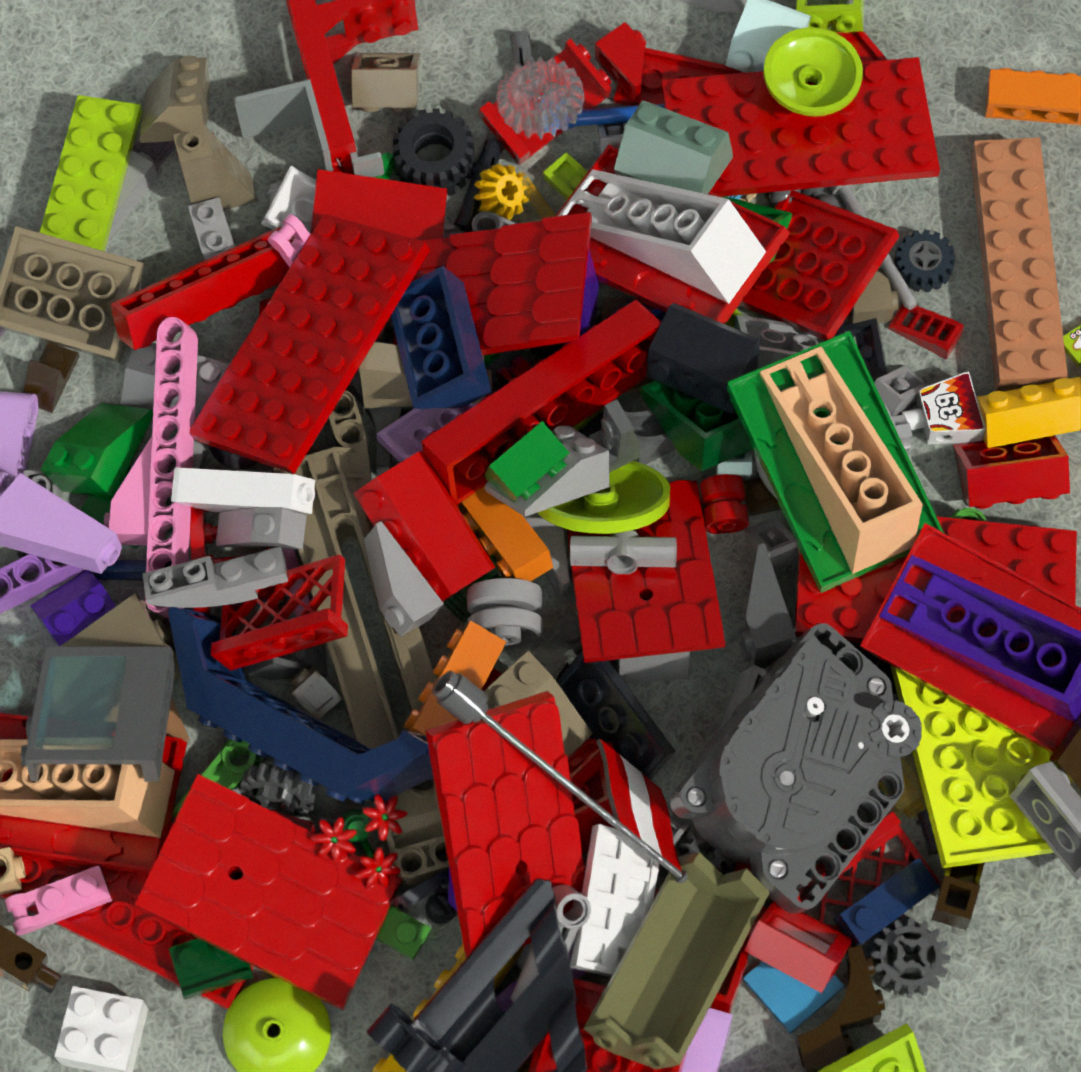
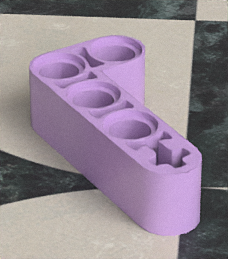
(17, 429)

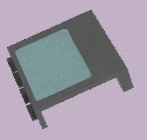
(100, 708)

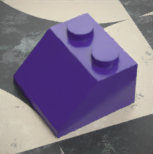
(73, 607)

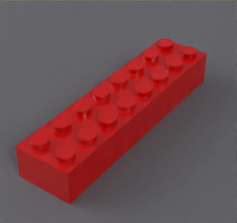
(554, 391)

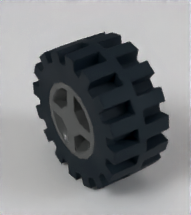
(926, 249)

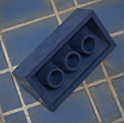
(439, 343)

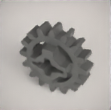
(278, 789)
(921, 968)

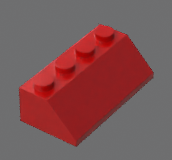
(426, 524)

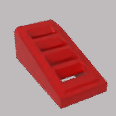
(931, 343)

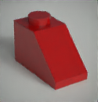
(623, 58)

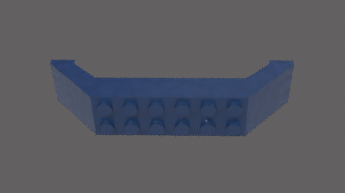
(286, 731)

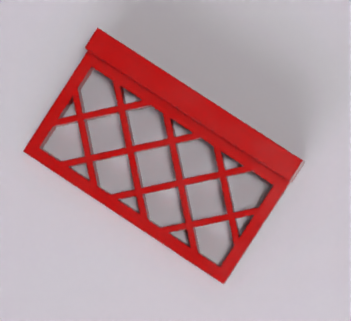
(285, 635)
(883, 833)

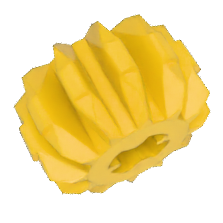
(501, 191)

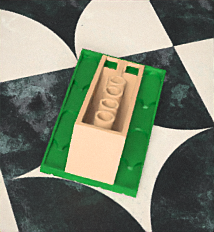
(833, 460)

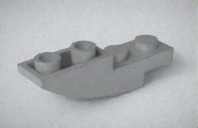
(209, 584)

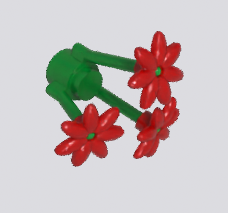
(356, 828)

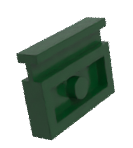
(206, 968)

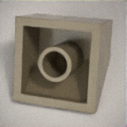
(385, 81)

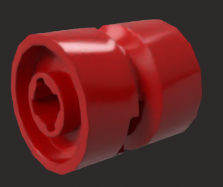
(723, 503)

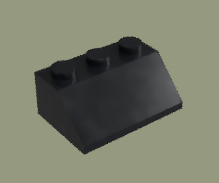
(700, 356)

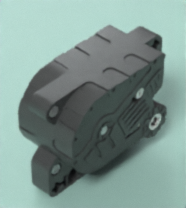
(800, 766)

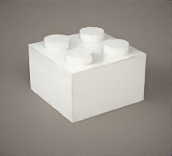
(101, 1031)

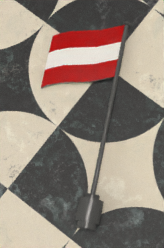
(635, 800)

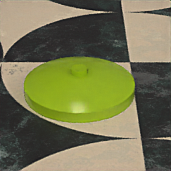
(632, 501)

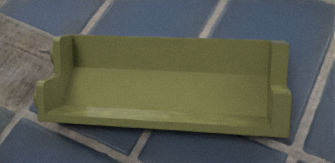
(676, 963)

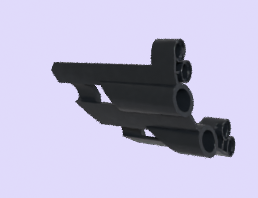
(464, 1025)

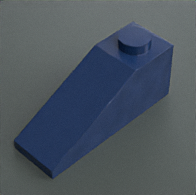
(886, 902)

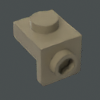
(313, 692)

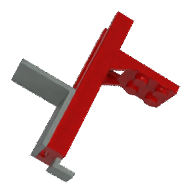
(319, 96)

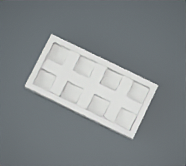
(620, 891)

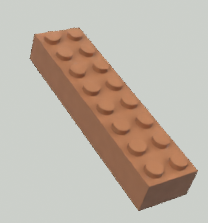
(1018, 263)

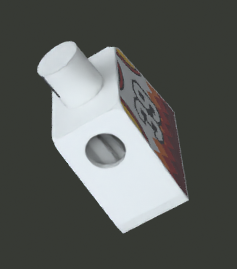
(948, 412)

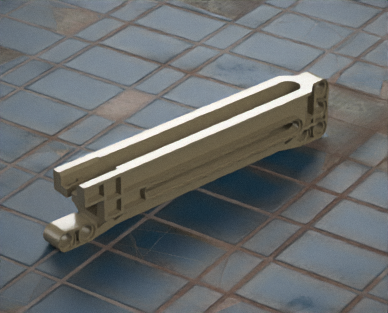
(341, 519)

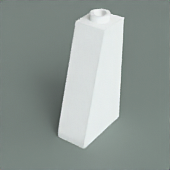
(238, 490)

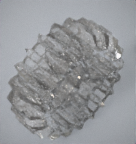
(558, 105)

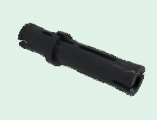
(470, 207)

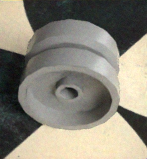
(507, 610)

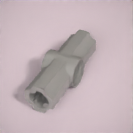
(623, 551)

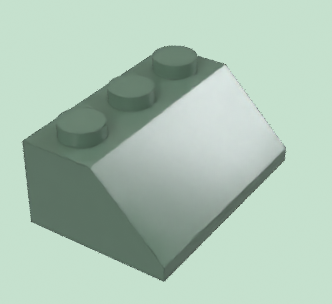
(672, 149)

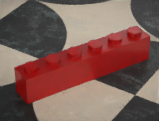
(200, 290)

